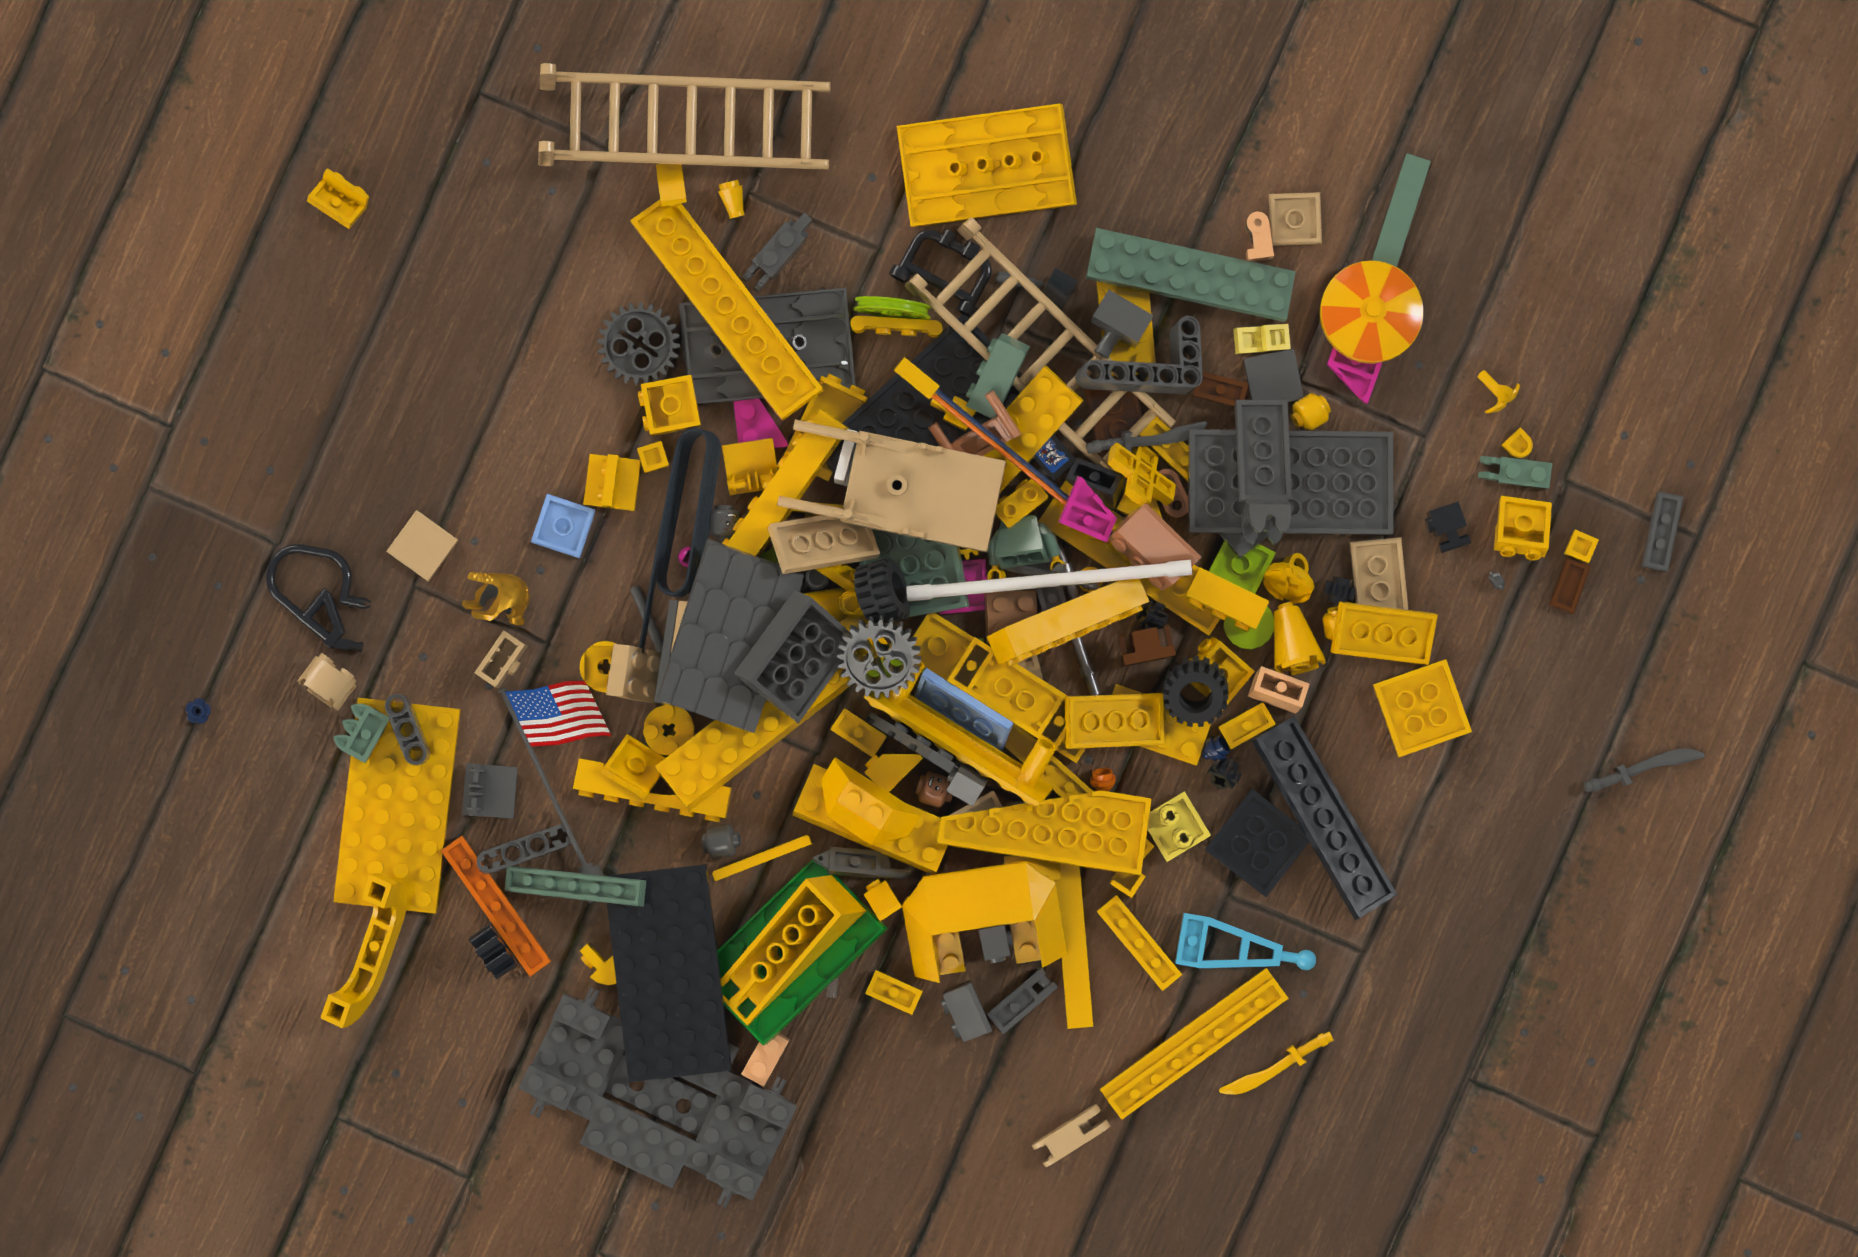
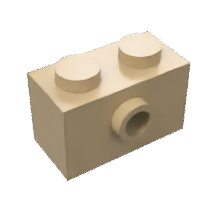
(501, 659)

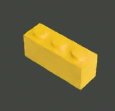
(1226, 600)

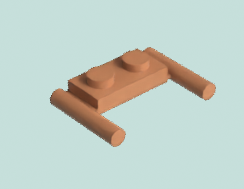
(1001, 426)

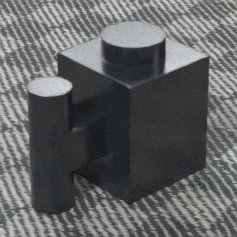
(1447, 521)

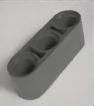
(397, 721)

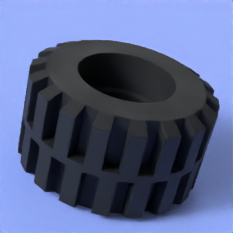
(882, 590)
(1195, 711)

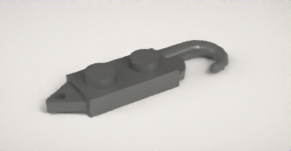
(860, 864)

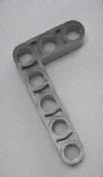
(1151, 372)

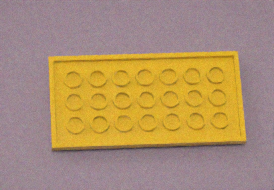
(399, 811)

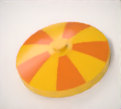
(1371, 312)

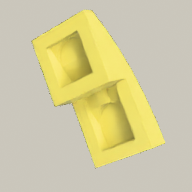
(1262, 339)

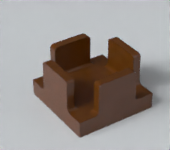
(1146, 646)

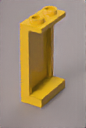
(836, 401)

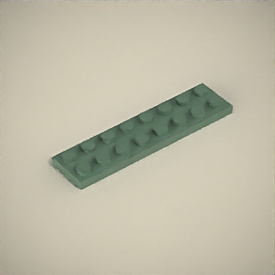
(1190, 275)

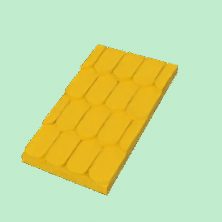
(986, 165)

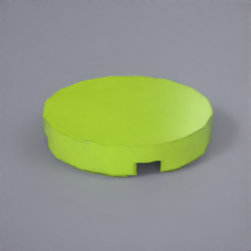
(1252, 638)

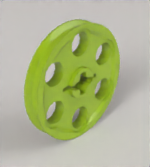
(892, 307)

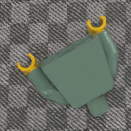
(1022, 545)

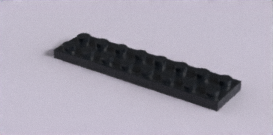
(1324, 818)

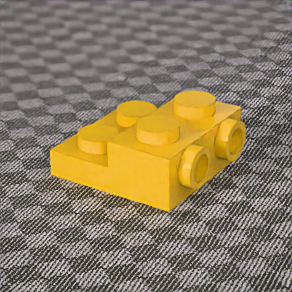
(669, 405)
(1523, 527)
(1235, 669)

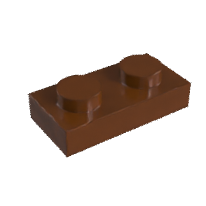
(1220, 389)

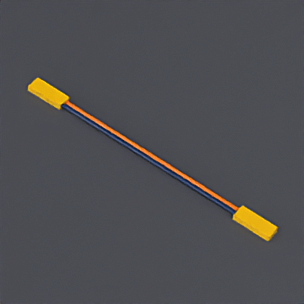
(928, 387)

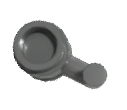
(814, 581)

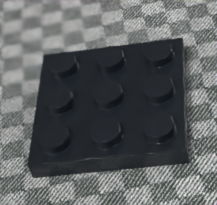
(1258, 843)

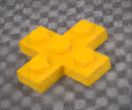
(1141, 474)

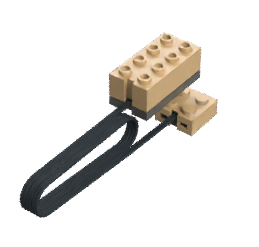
(636, 669)

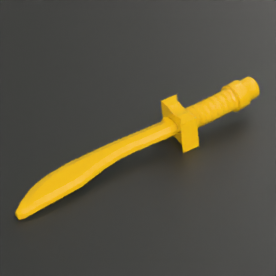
(1254, 1080)

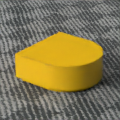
(1518, 444)

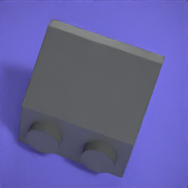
(966, 1011)

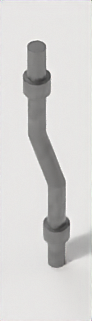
(1087, 670)

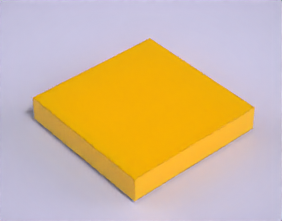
(634, 766)

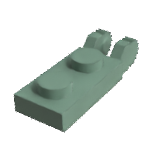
(1518, 472)

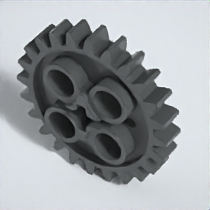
(651, 324)
(858, 665)

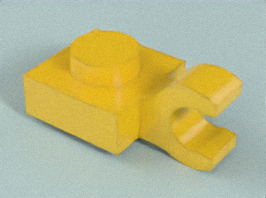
(949, 417)

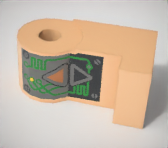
(1260, 234)

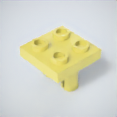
(1176, 826)

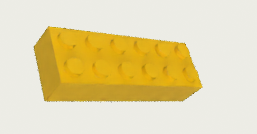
(1068, 621)
(916, 849)

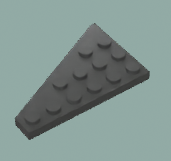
(919, 745)

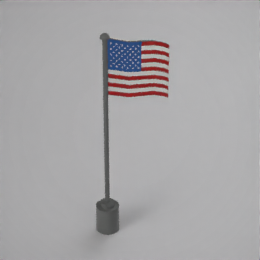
(552, 718)

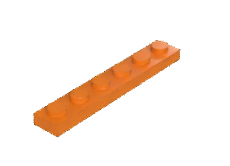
(496, 906)

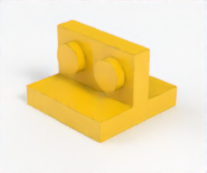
(612, 482)

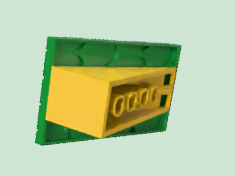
(793, 950)

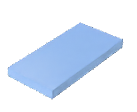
(963, 709)

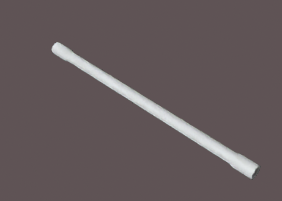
(1169, 569)

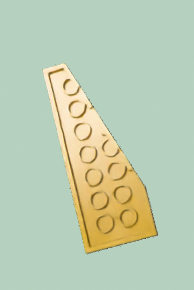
(1078, 830)

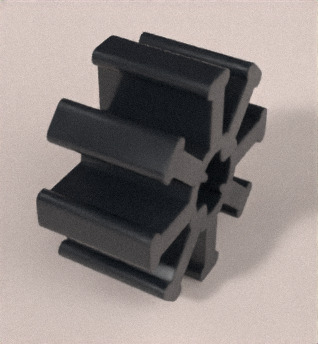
(493, 951)

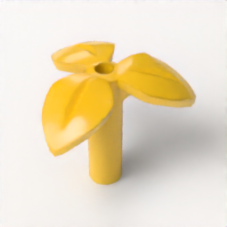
(1502, 392)

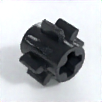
(1339, 590)
(1152, 615)
(1224, 773)

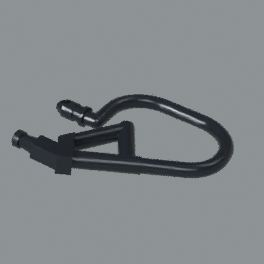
(332, 639)

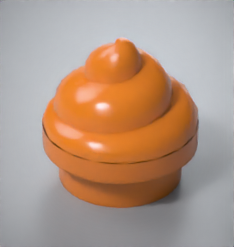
(1102, 779)

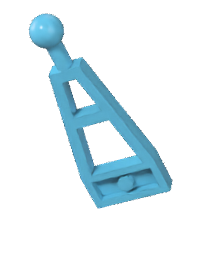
(1193, 939)

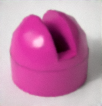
(682, 554)

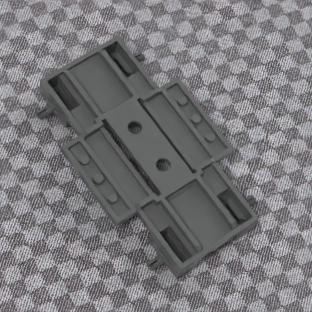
(733, 1131)

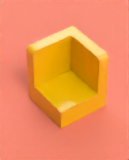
(1127, 883)

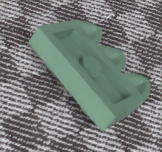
(363, 733)

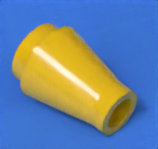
(732, 197)

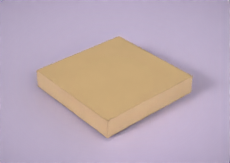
(1295, 219)
(422, 545)

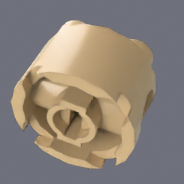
(327, 682)

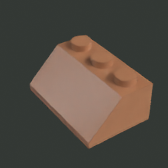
(1150, 540)

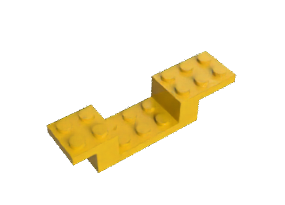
(1002, 687)

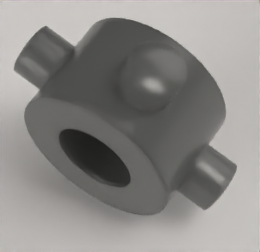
(1496, 580)

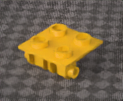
(749, 465)

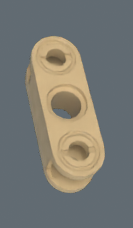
(1071, 1135)

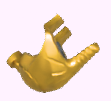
(511, 596)

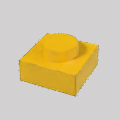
(653, 457)
(1581, 546)

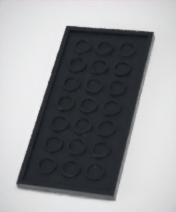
(906, 413)
(669, 977)

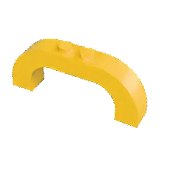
(388, 914)

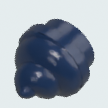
(1215, 748)

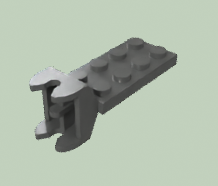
(1263, 467)

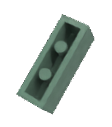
(997, 373)

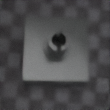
(1120, 322)

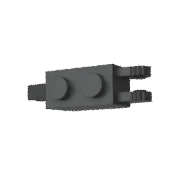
(779, 251)

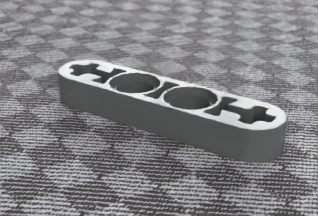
(523, 845)

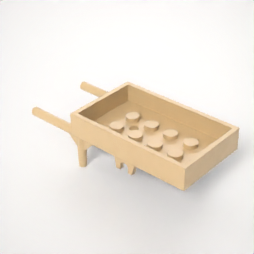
(943, 491)

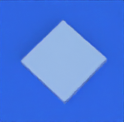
(563, 526)

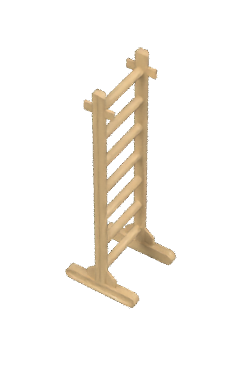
(547, 154)
(969, 230)

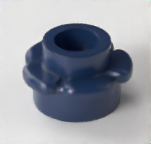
(205, 711)

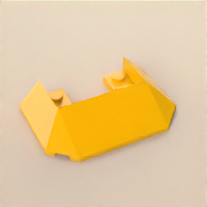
(977, 900)

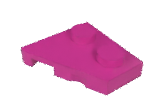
(1355, 375)
(755, 423)
(1087, 512)

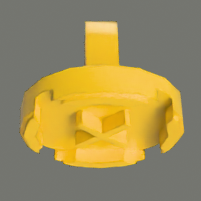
(1288, 580)

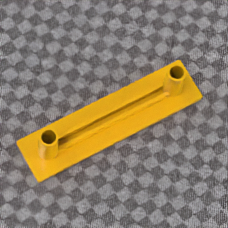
(968, 747)

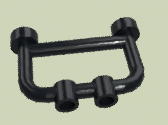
(948, 240)

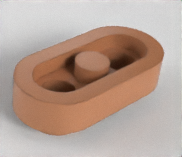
(1180, 495)

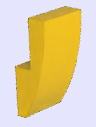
(671, 184)

